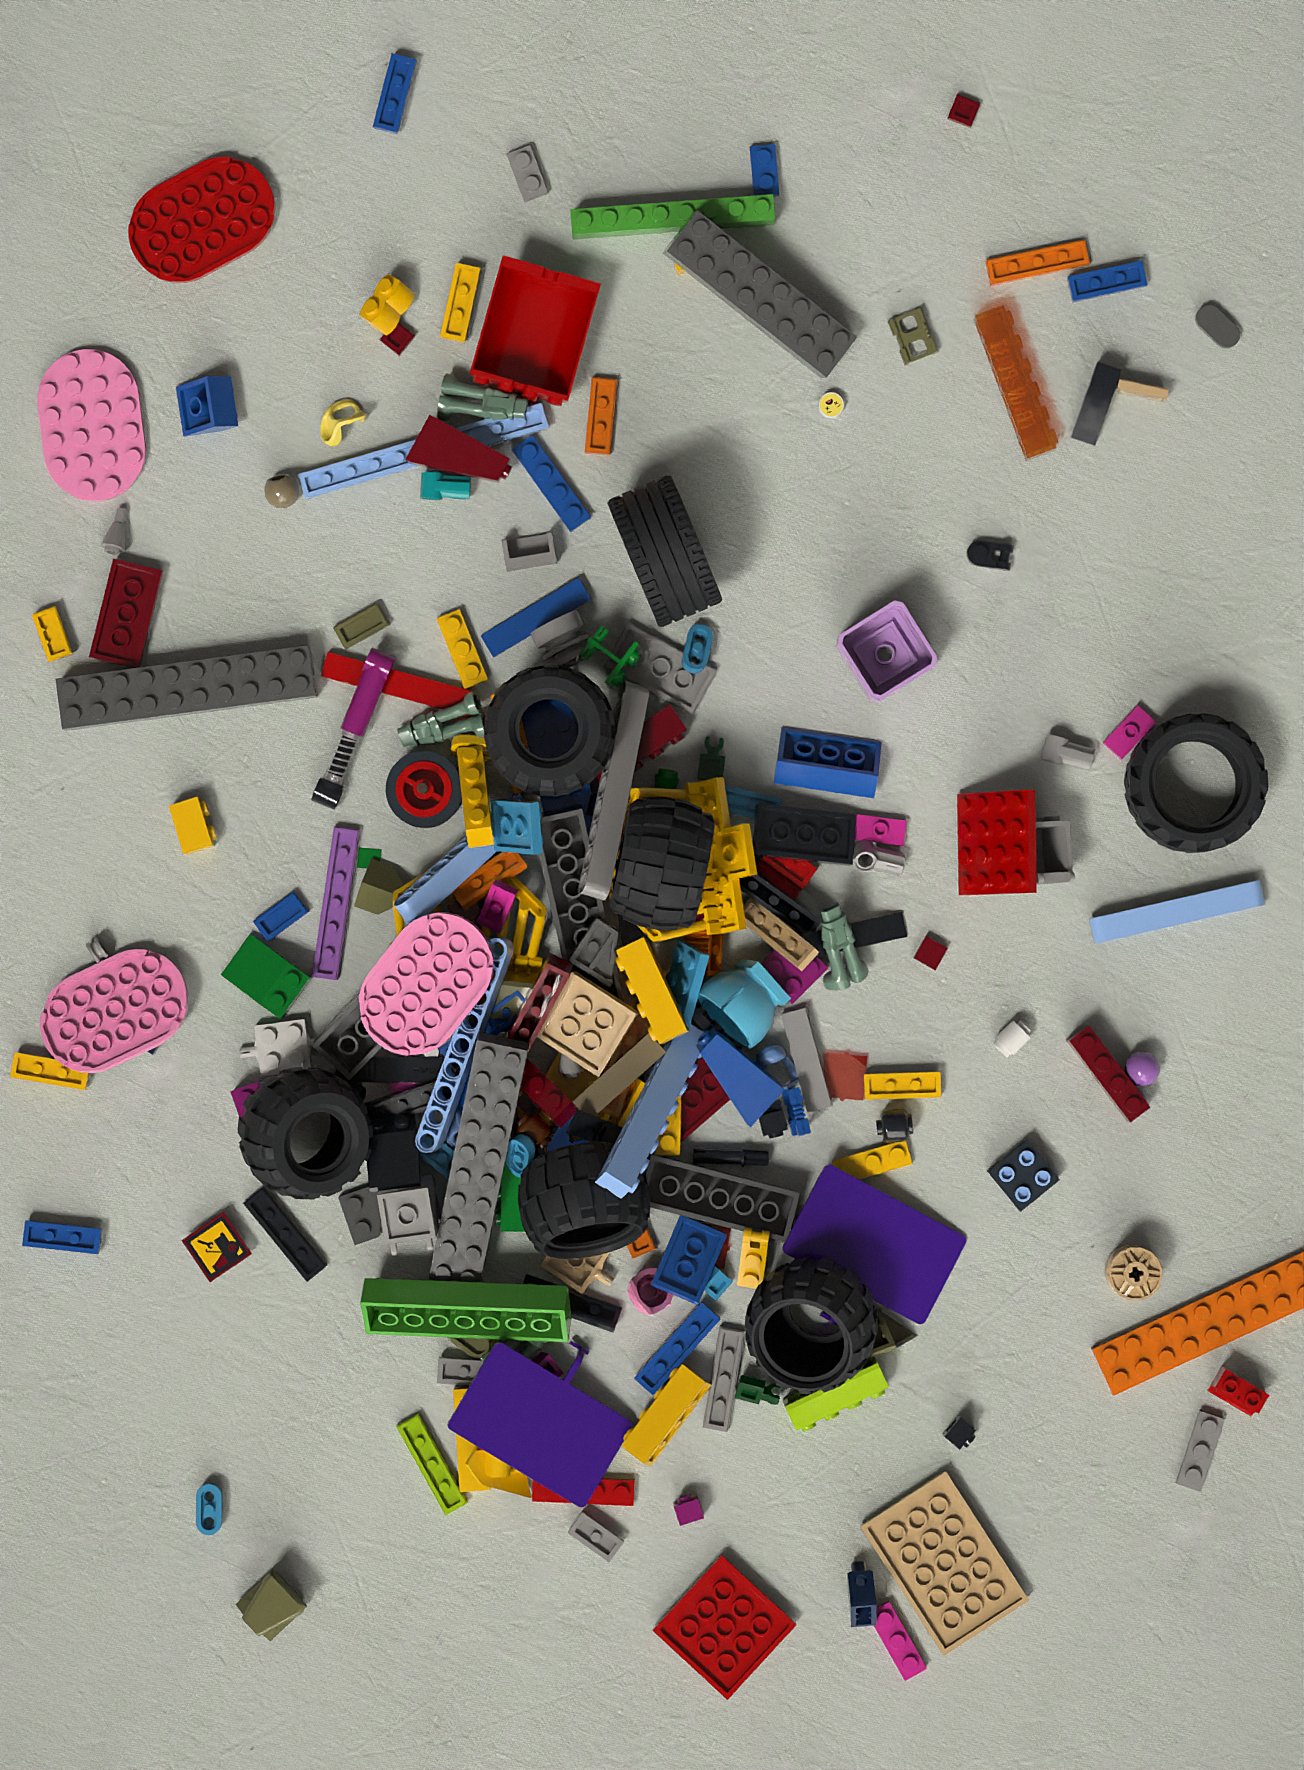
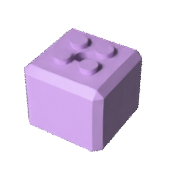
(897, 631)

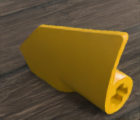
(497, 1474)

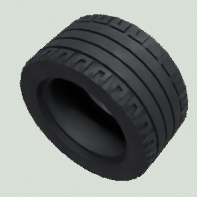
(664, 550)

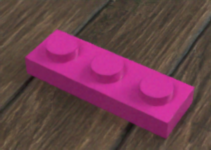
(898, 1642)

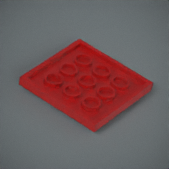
(996, 842)
(724, 1627)

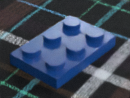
(688, 1259)

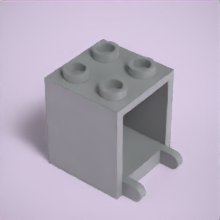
(1053, 851)
(410, 1214)

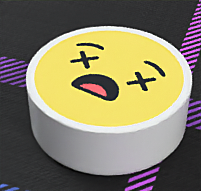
(831, 405)

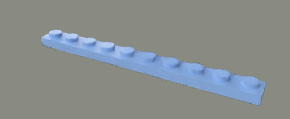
(392, 459)

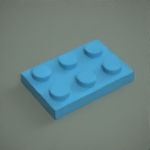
(516, 826)
(686, 976)

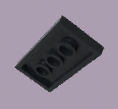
(804, 834)

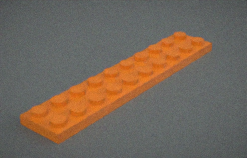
(1202, 1325)

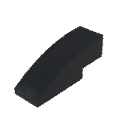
(1096, 403)

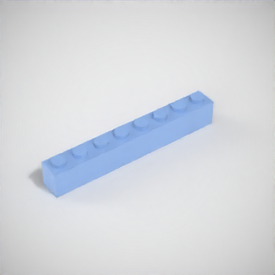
(650, 1114)

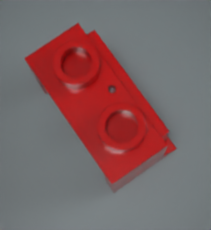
(1238, 1392)

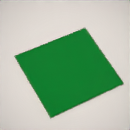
(365, 856)

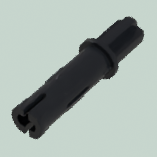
(730, 1156)

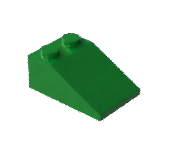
(266, 976)

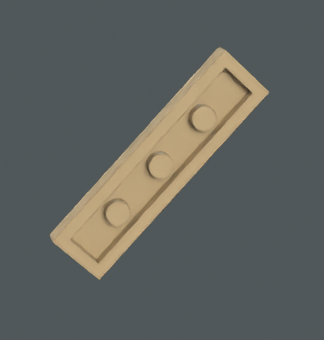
(778, 935)

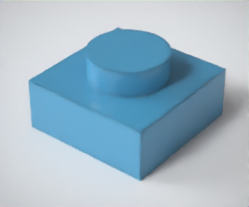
(717, 1283)

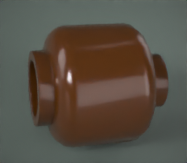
(535, 1128)

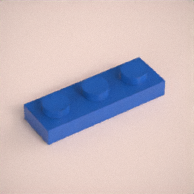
(394, 93)
(1107, 281)
(62, 1237)

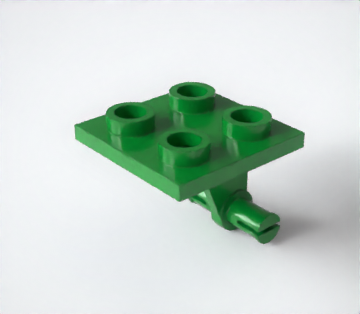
(630, 658)

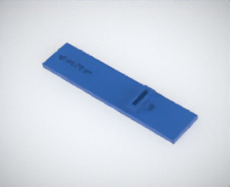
(547, 609)

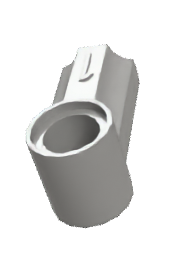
(1061, 751)
(879, 859)

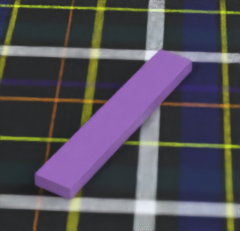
(335, 903)

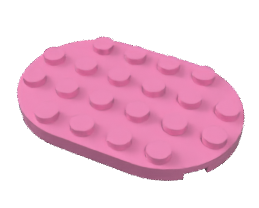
(91, 425)
(426, 983)
(114, 1011)

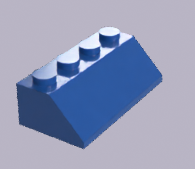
(827, 762)

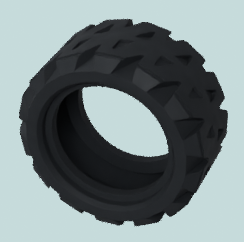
(1249, 774)

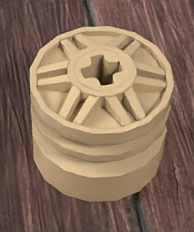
(1120, 1265)

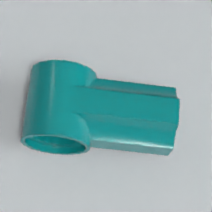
(437, 486)

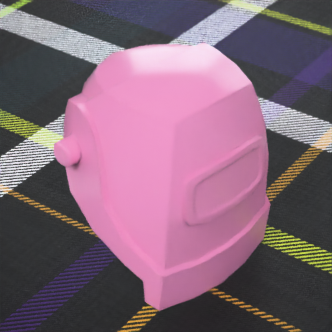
(644, 1295)

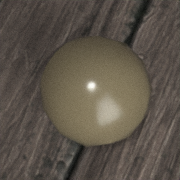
(281, 490)

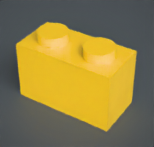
(192, 825)

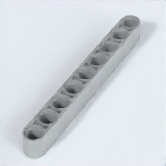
(614, 792)

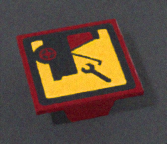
(216, 1247)

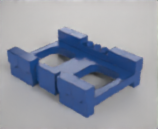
(798, 1124)

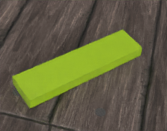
(431, 1464)

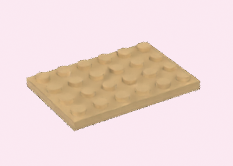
(944, 1563)

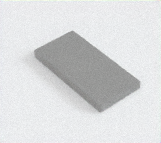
(662, 669)

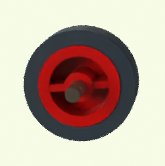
(423, 789)

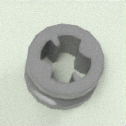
(97, 950)

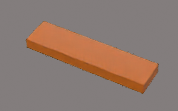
(1037, 262)

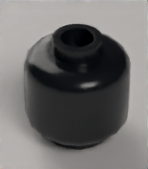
(895, 1125)

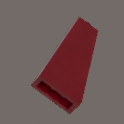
(452, 451)

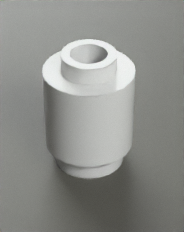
(1012, 1038)

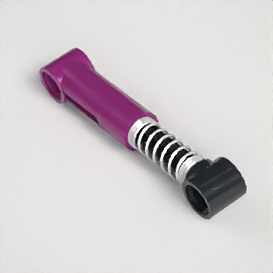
(354, 725)

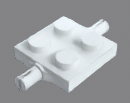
(281, 1046)

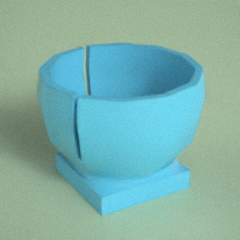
(743, 1001)

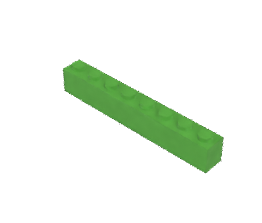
(670, 216)

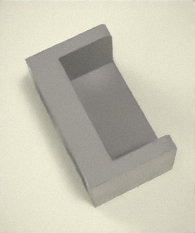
(529, 552)

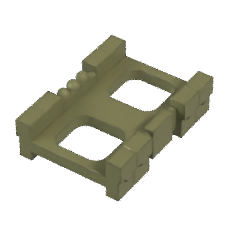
(905, 339)

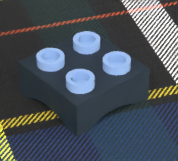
(1023, 1175)

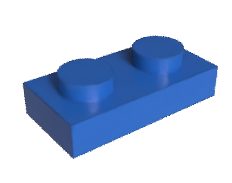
(764, 170)

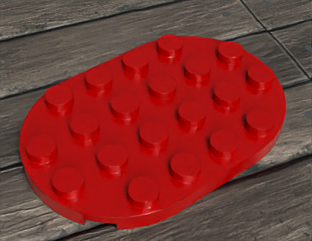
(201, 220)

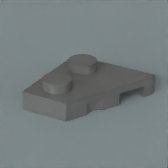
(597, 951)
(361, 1214)

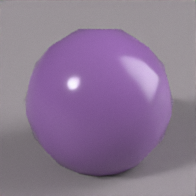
(1142, 1068)

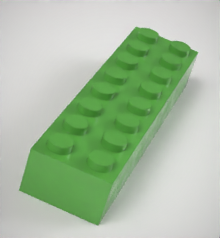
(466, 1309)

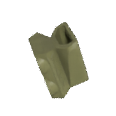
(270, 1606)

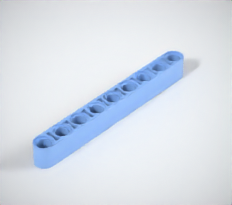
(464, 1059)

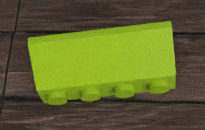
(810, 1408)

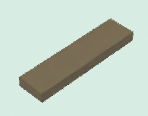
(619, 1076)

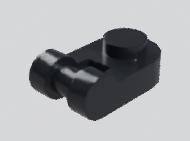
(980, 555)

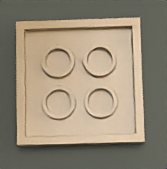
(587, 1023)

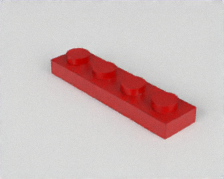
(608, 1492)

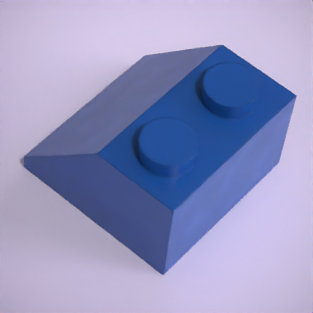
(207, 405)

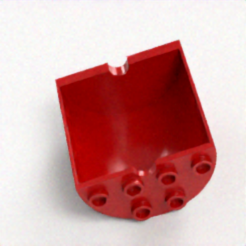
(534, 331)

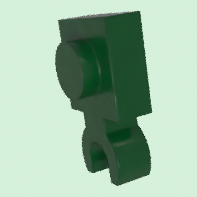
(711, 764)

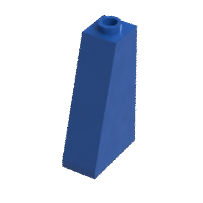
(741, 1077)

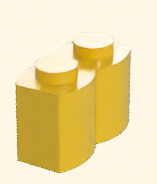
(387, 304)

